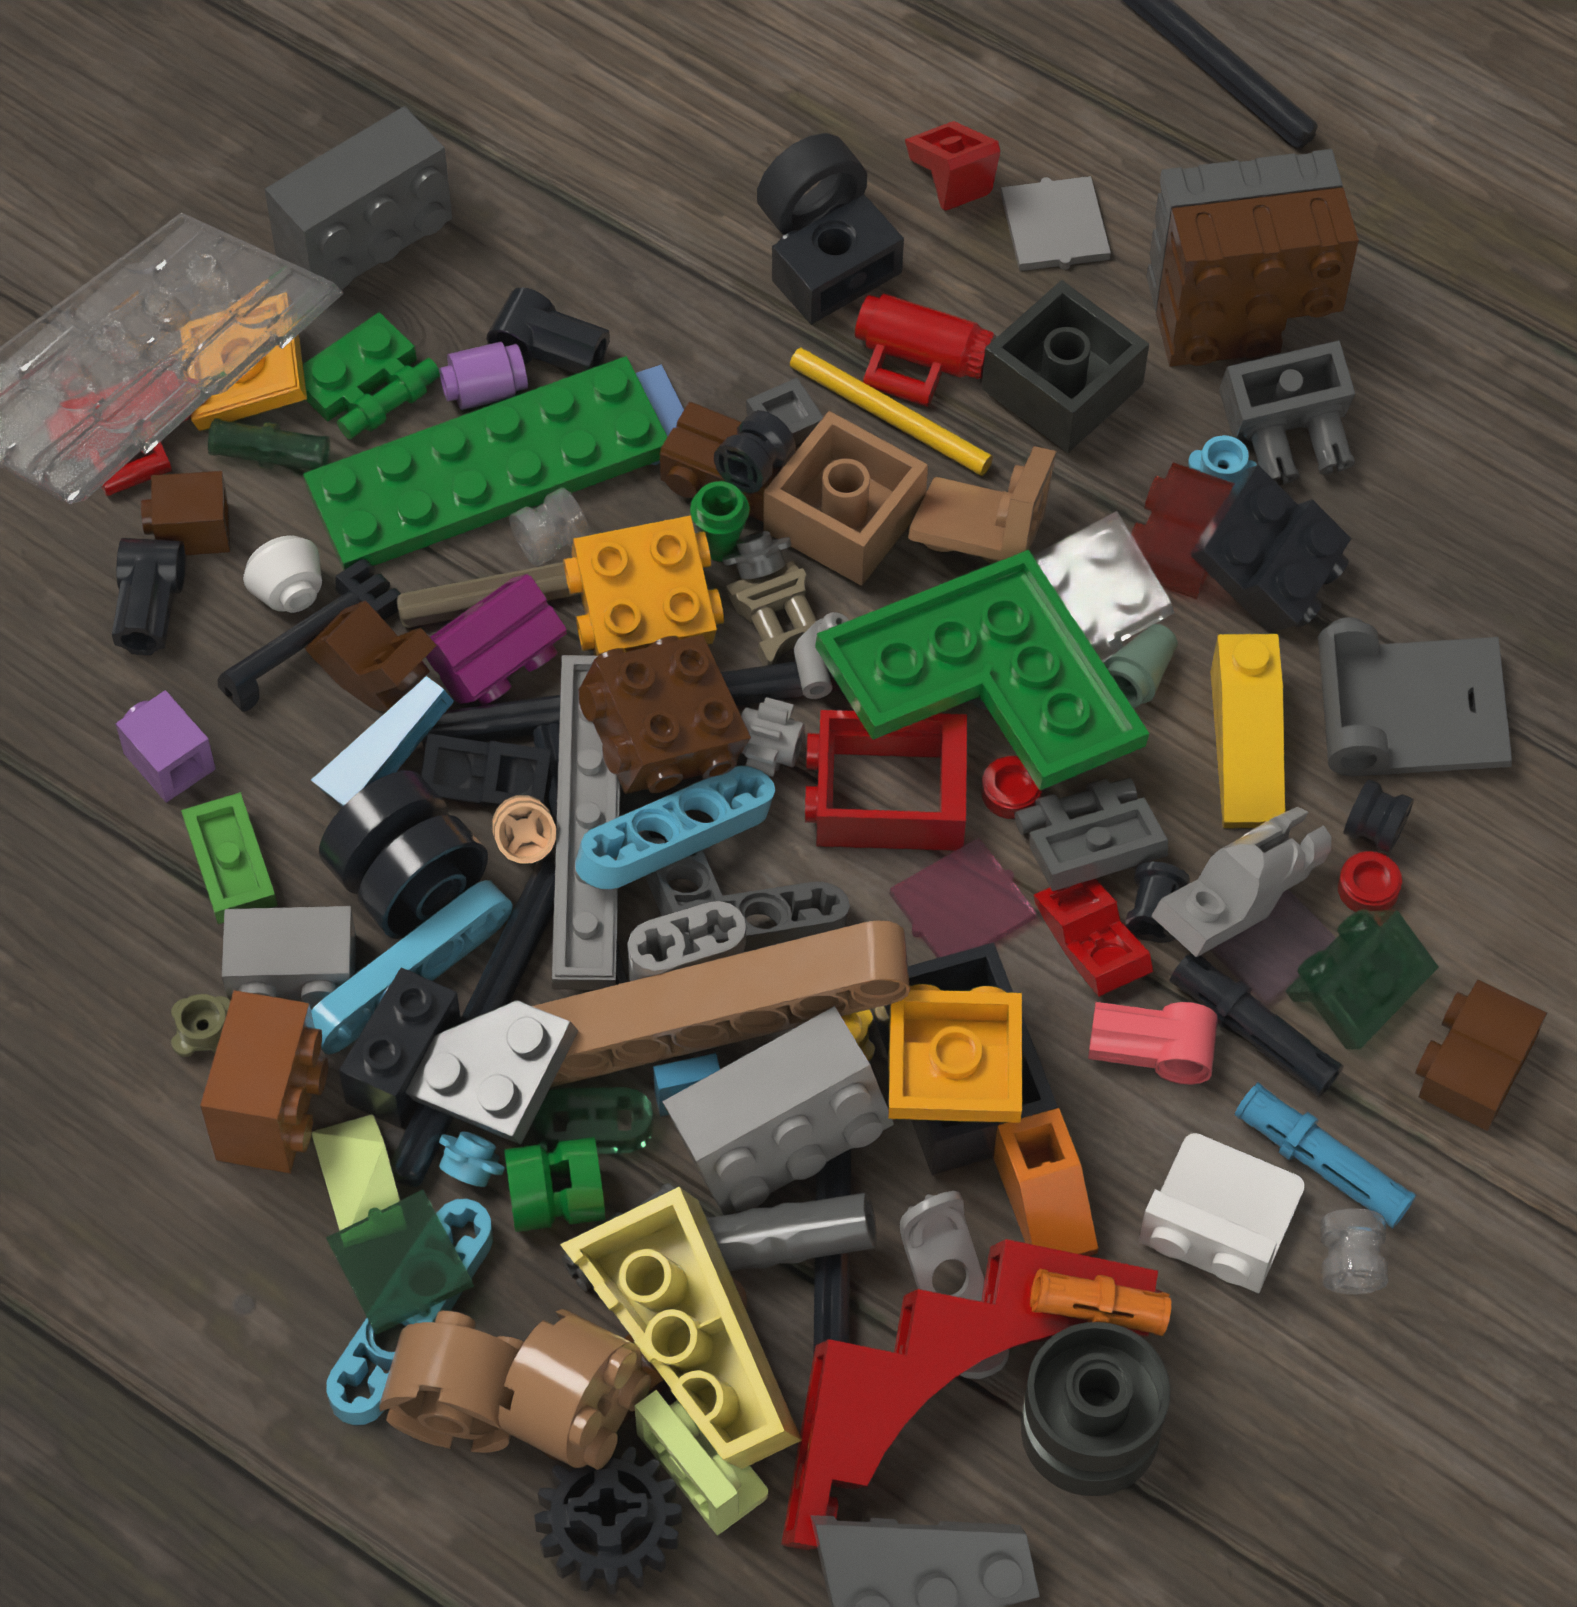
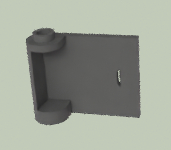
(1409, 703)

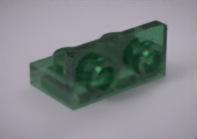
(1363, 975)

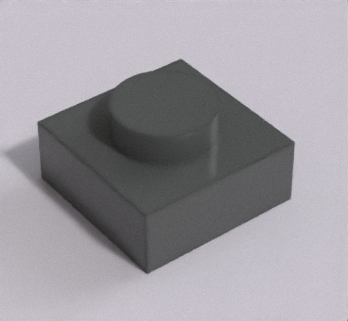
(791, 405)

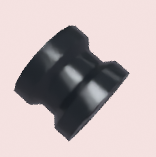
(1378, 816)

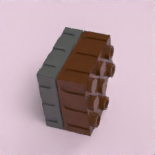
(1246, 252)

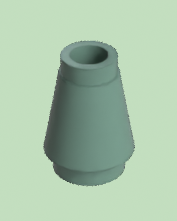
(1142, 663)

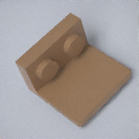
(985, 519)

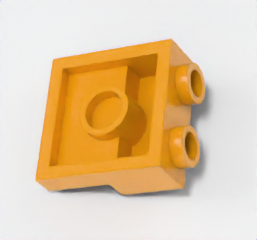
(956, 1055)

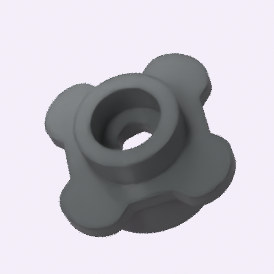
(758, 555)

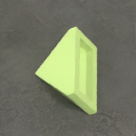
(355, 1169)

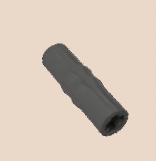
(795, 1231)

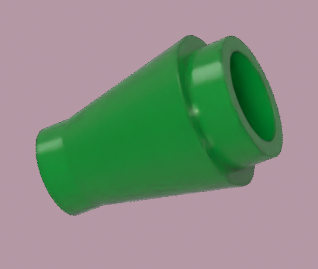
(722, 514)

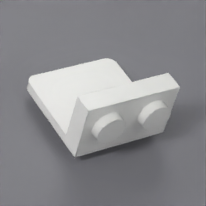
(1222, 1211)

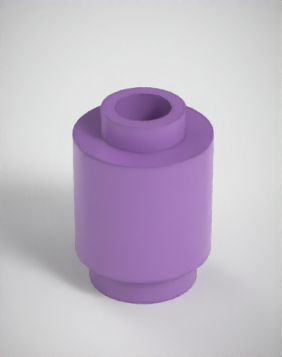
(483, 375)

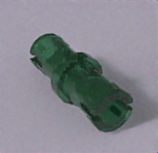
(268, 445)

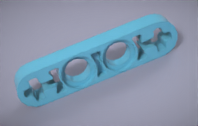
(668, 818)
(424, 951)
(353, 1368)

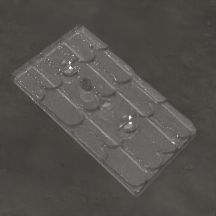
(143, 352)

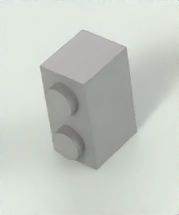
(288, 951)

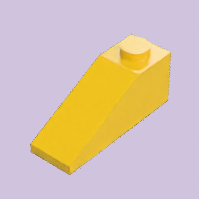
(1249, 728)

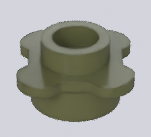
(193, 1011)

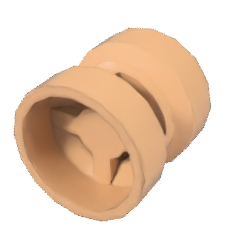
(525, 838)

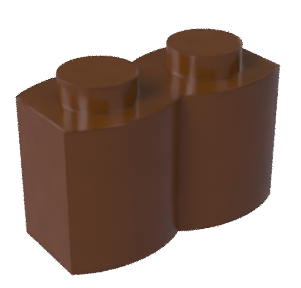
(1480, 1054)

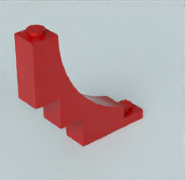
(868, 1394)

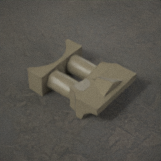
(763, 596)

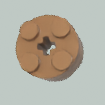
(450, 1383)
(573, 1390)

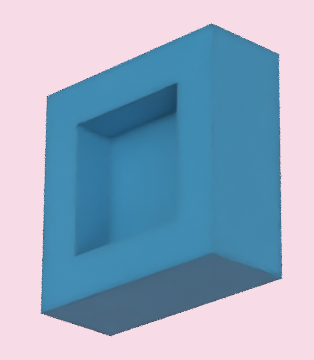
(679, 1075)

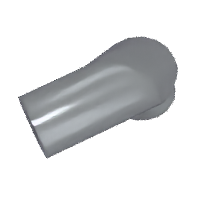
(811, 668)

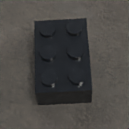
(967, 1142)

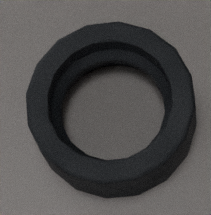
(801, 167)

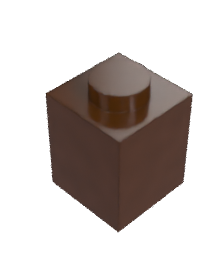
(189, 510)

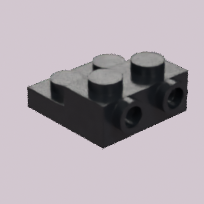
(1272, 551)

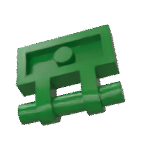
(357, 365)

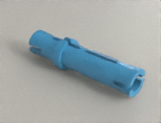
(1339, 1165)

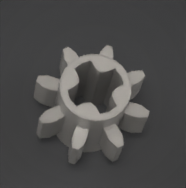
(774, 736)

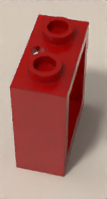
(935, 736)

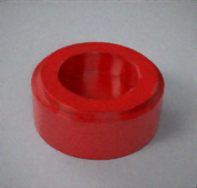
(1008, 787)
(1369, 882)

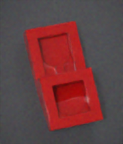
(1092, 936)

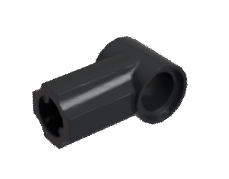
(547, 334)
(146, 579)

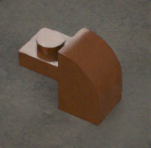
(370, 657)

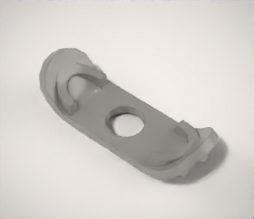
(938, 1232)

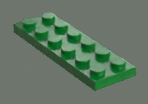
(486, 464)

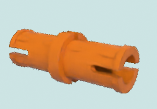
(1100, 1301)

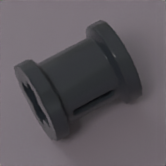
(1154, 882)

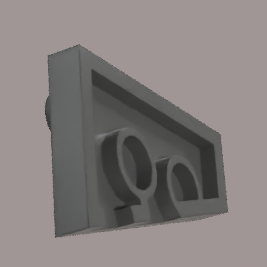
(924, 1564)

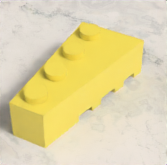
(687, 1318)

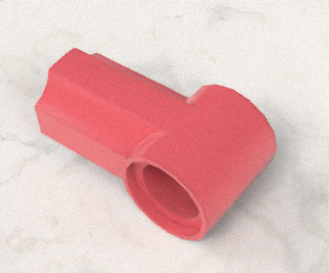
(1172, 1041)

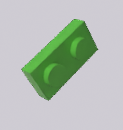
(228, 855)

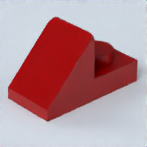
(960, 162)

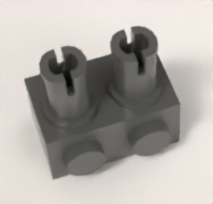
(1290, 392)

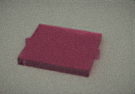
(962, 901)

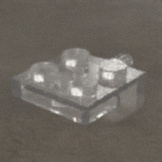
(1105, 584)

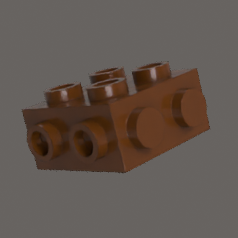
(663, 714)

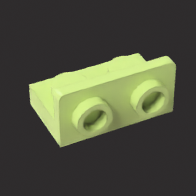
(712, 1485)

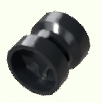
(758, 447)

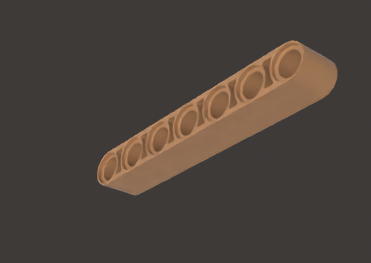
(732, 998)

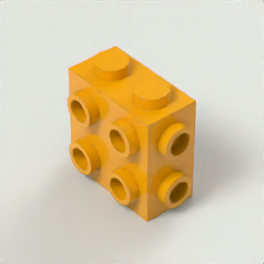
(643, 586)

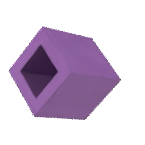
(165, 745)

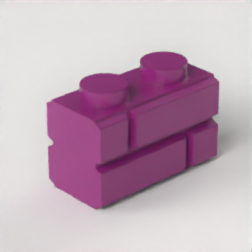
(495, 640)

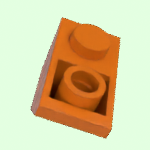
(1045, 1183)

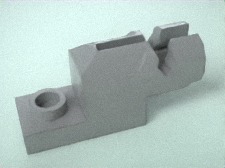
(1242, 883)

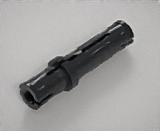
(1256, 1023)

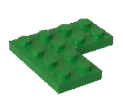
(994, 639)

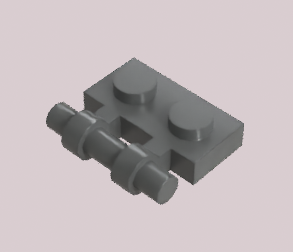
(1092, 832)

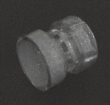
(548, 526)
(1354, 1253)

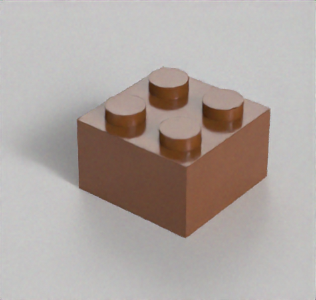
(264, 1082)

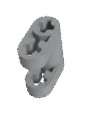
(660, 945)

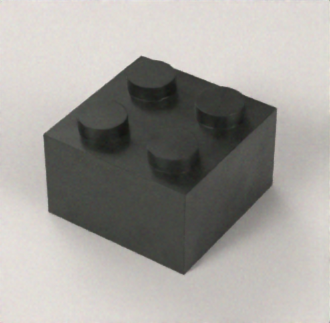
(1064, 366)

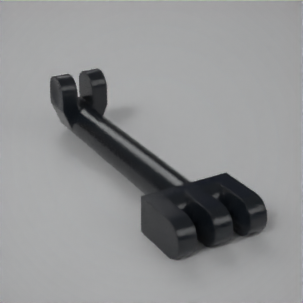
(353, 585)

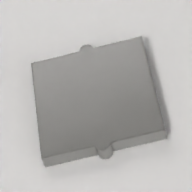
(1055, 223)

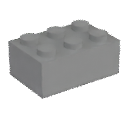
(780, 1112)

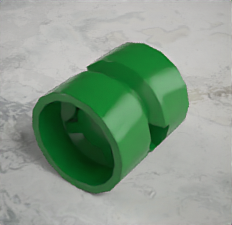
(531, 1184)

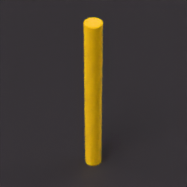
(891, 411)

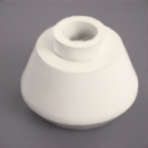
(285, 573)

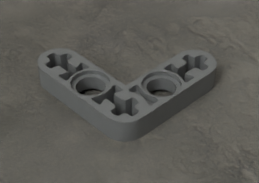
(797, 908)

